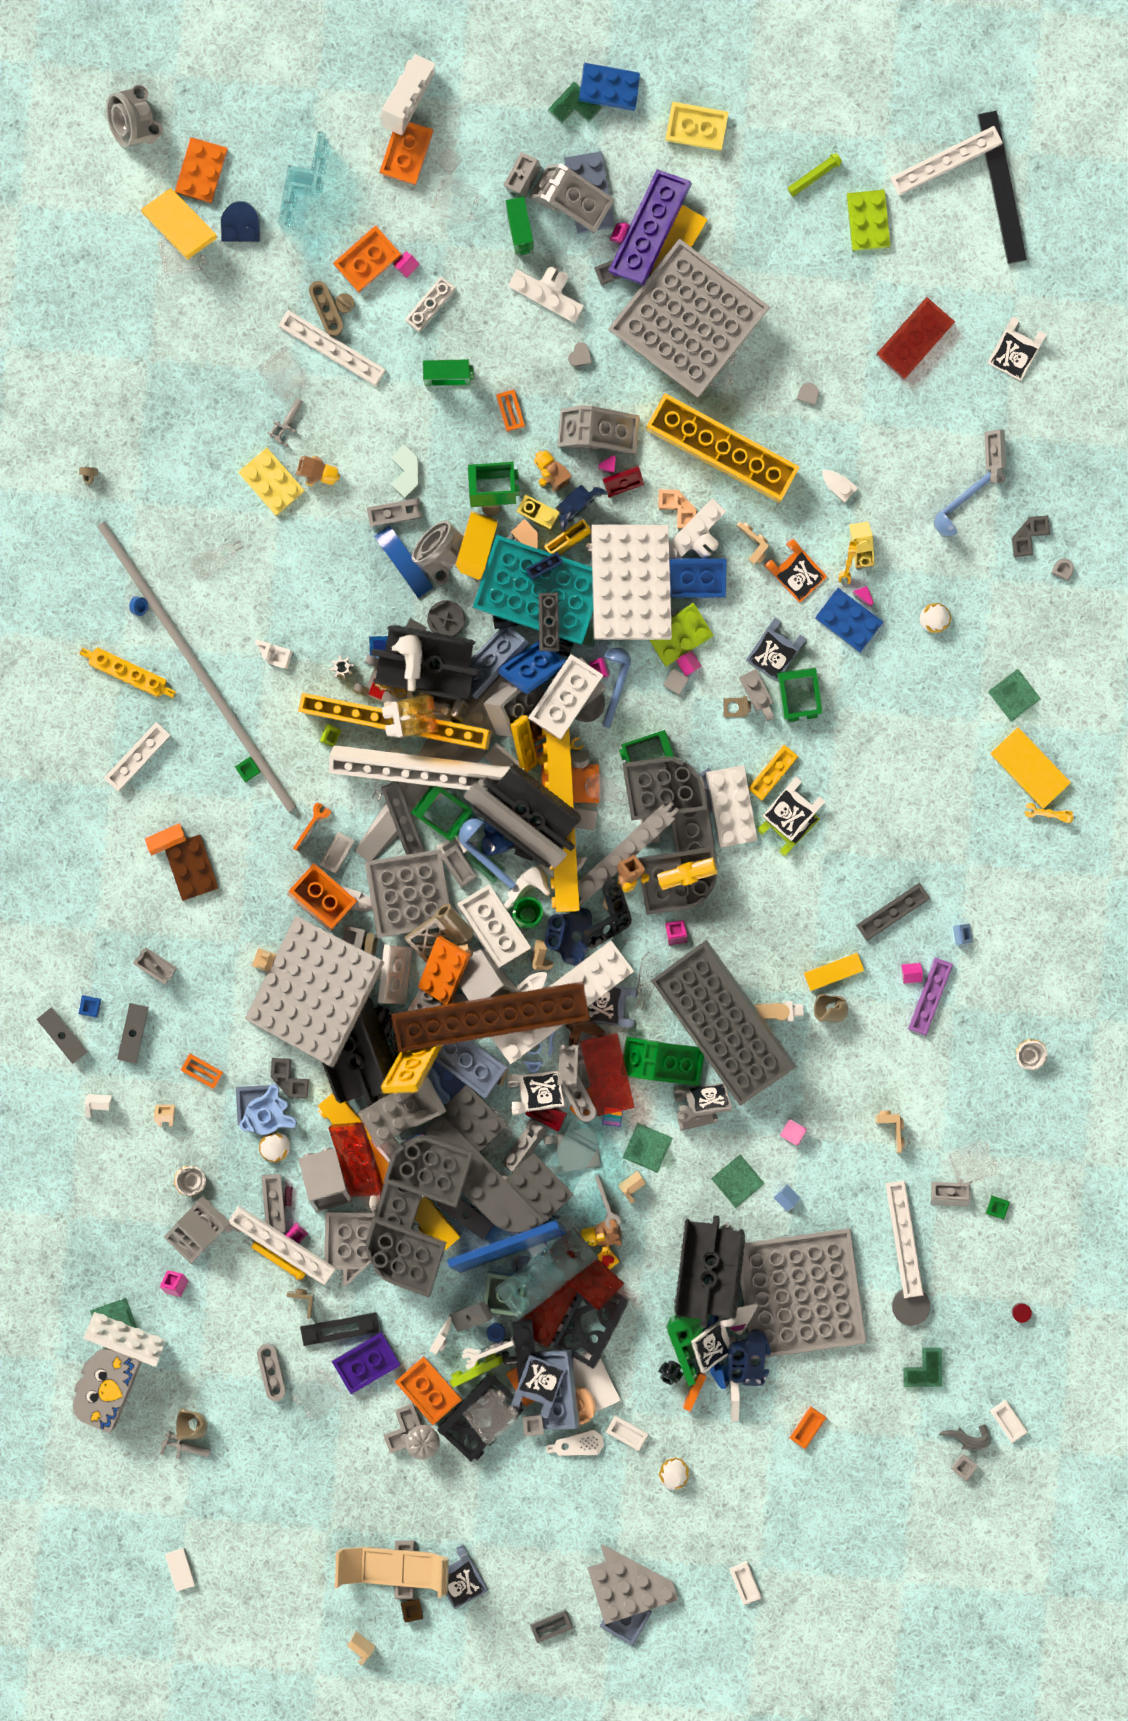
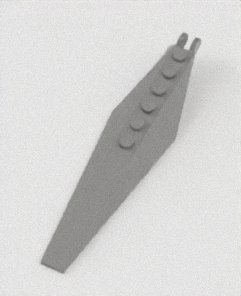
(383, 830)

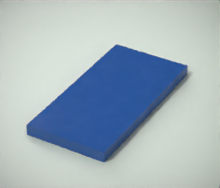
(507, 1247)

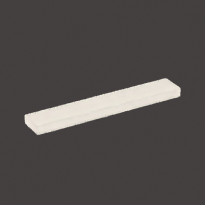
(946, 160)
(332, 348)
(904, 1239)
(281, 1245)

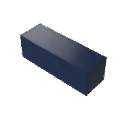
(544, 566)

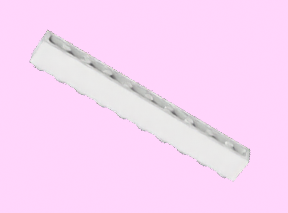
(412, 768)

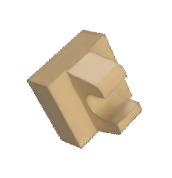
(264, 960)
(164, 1113)

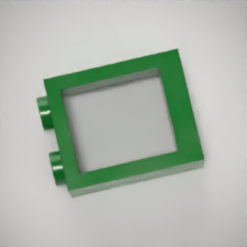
(519, 225)
(447, 372)
(492, 471)
(788, 675)
(663, 740)
(427, 800)

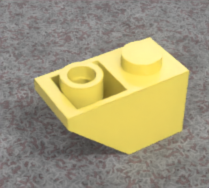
(538, 513)
(863, 536)

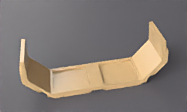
(392, 1568)

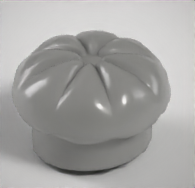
(422, 1442)

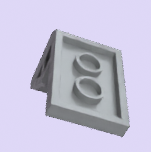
(573, 195)
(598, 428)
(401, 1111)

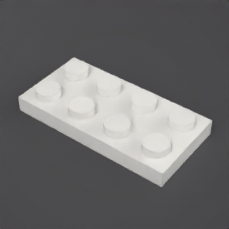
(565, 697)
(731, 806)
(493, 926)
(124, 1339)

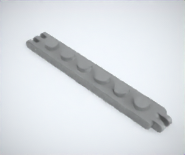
(628, 847)

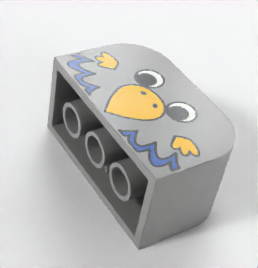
(104, 1388)

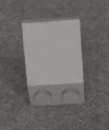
(510, 704)

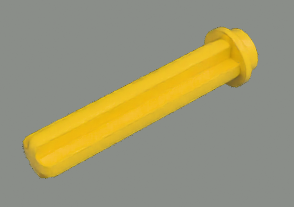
(299, 1274)

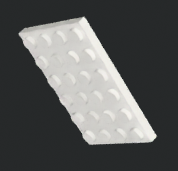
(631, 582)

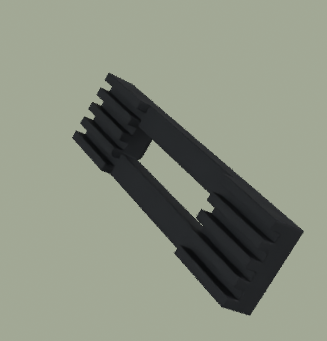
(312, 1334)

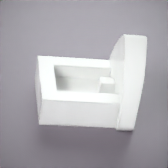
(97, 1102)

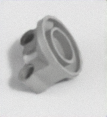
(132, 117)
(438, 550)

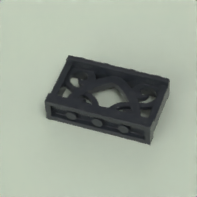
(594, 1349)
(454, 1419)

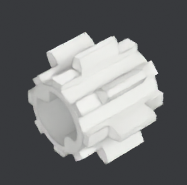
(348, 666)

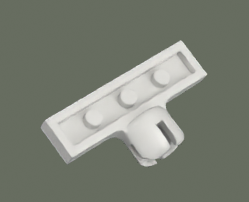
(547, 292)
(696, 533)

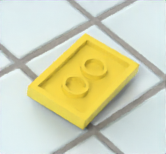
(696, 126)
(271, 481)

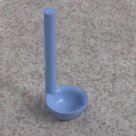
(942, 522)
(620, 656)
(465, 833)

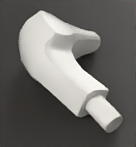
(412, 650)
(532, 878)

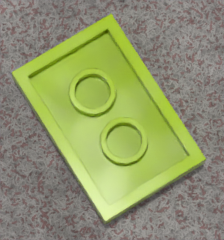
(868, 220)
(687, 633)

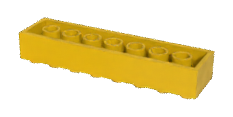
(722, 448)

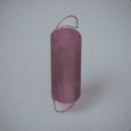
(288, 1196)

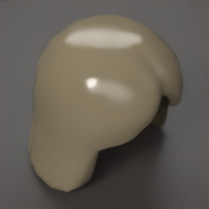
(834, 1014)
(182, 1425)

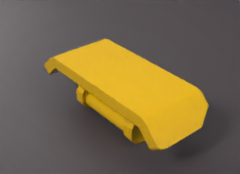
(476, 545)

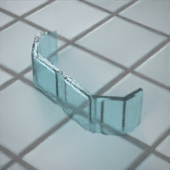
(574, 1155)

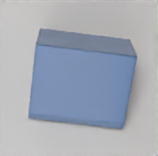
(962, 934)
(786, 1198)

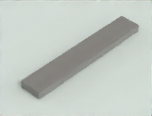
(515, 825)

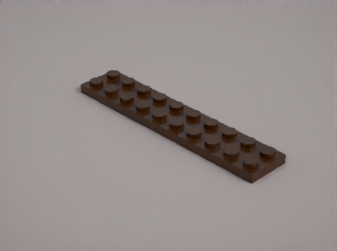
(490, 1016)

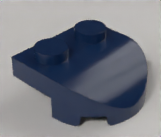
(240, 223)

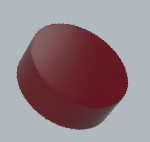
(1021, 1312)

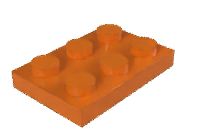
(406, 153)
(201, 170)
(367, 259)
(579, 779)
(444, 970)
(428, 1390)

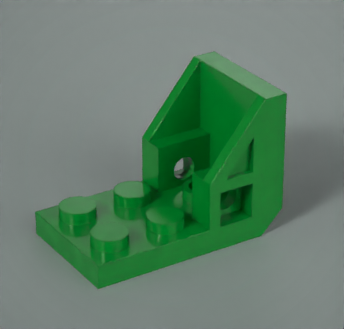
(663, 1061)
(693, 1329)

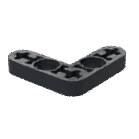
(615, 916)

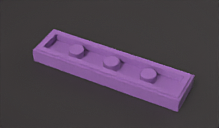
(930, 996)

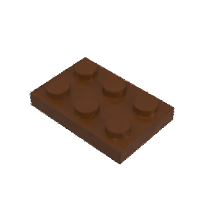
(191, 868)

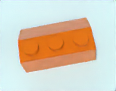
(321, 897)

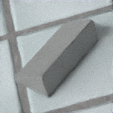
(949, 1194)

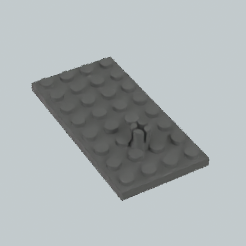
(723, 1023)

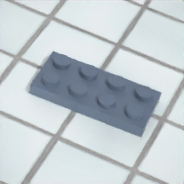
(591, 168)
(494, 654)
(472, 1065)
(564, 1408)

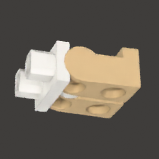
(780, 1011)

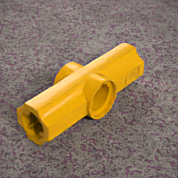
(687, 873)

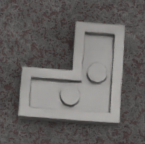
(408, 1420)

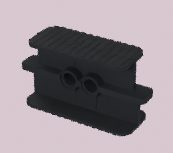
(449, 681)
(520, 788)
(376, 1060)
(721, 1297)

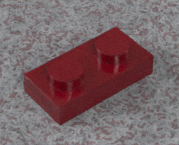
(623, 481)
(550, 1117)

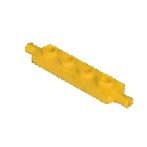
(127, 672)

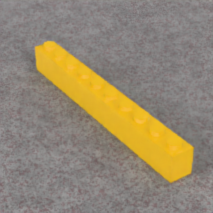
(374, 717)
(560, 783)
(428, 1216)

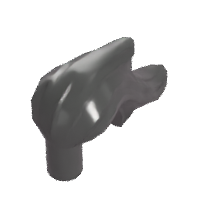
(969, 1442)

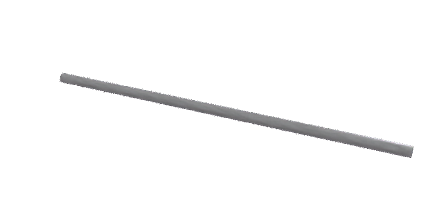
(196, 666)

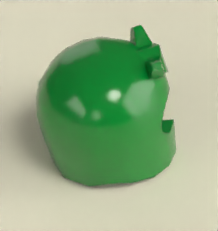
(528, 913)

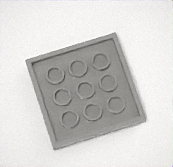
(406, 891)

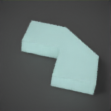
(409, 464)

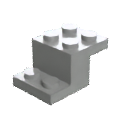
(196, 1229)

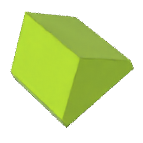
(330, 735)

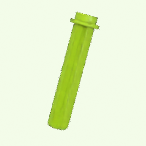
(816, 173)

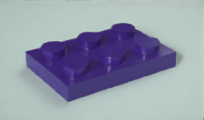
(366, 1362)

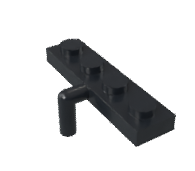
(523, 1346)

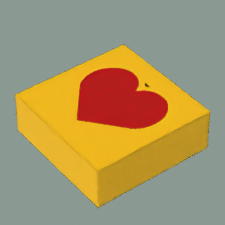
(608, 1260)

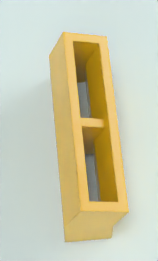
(566, 535)

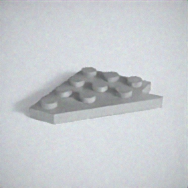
(346, 1241)
(627, 1587)

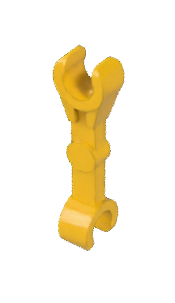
(851, 553)
(544, 758)
(1065, 816)

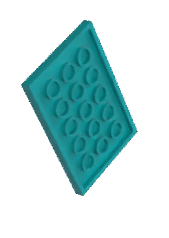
(510, 594)

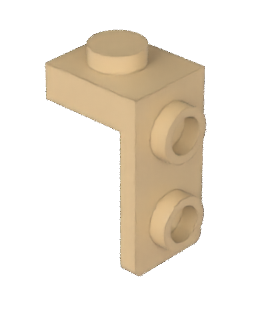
(759, 554)
(886, 1117)

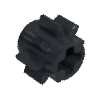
(564, 647)
(670, 1372)

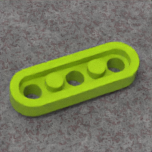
(491, 1362)

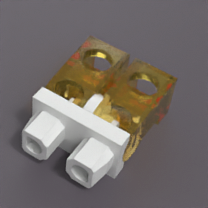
(404, 717)

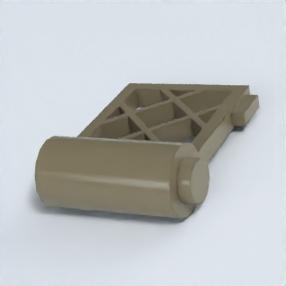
(449, 922)

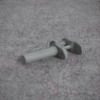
(287, 422)
(183, 1447)

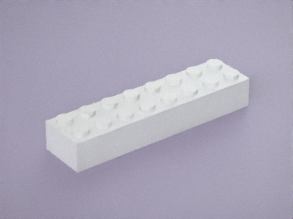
(599, 974)

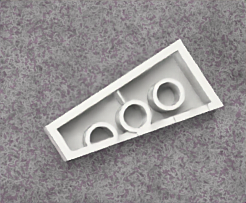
(407, 94)

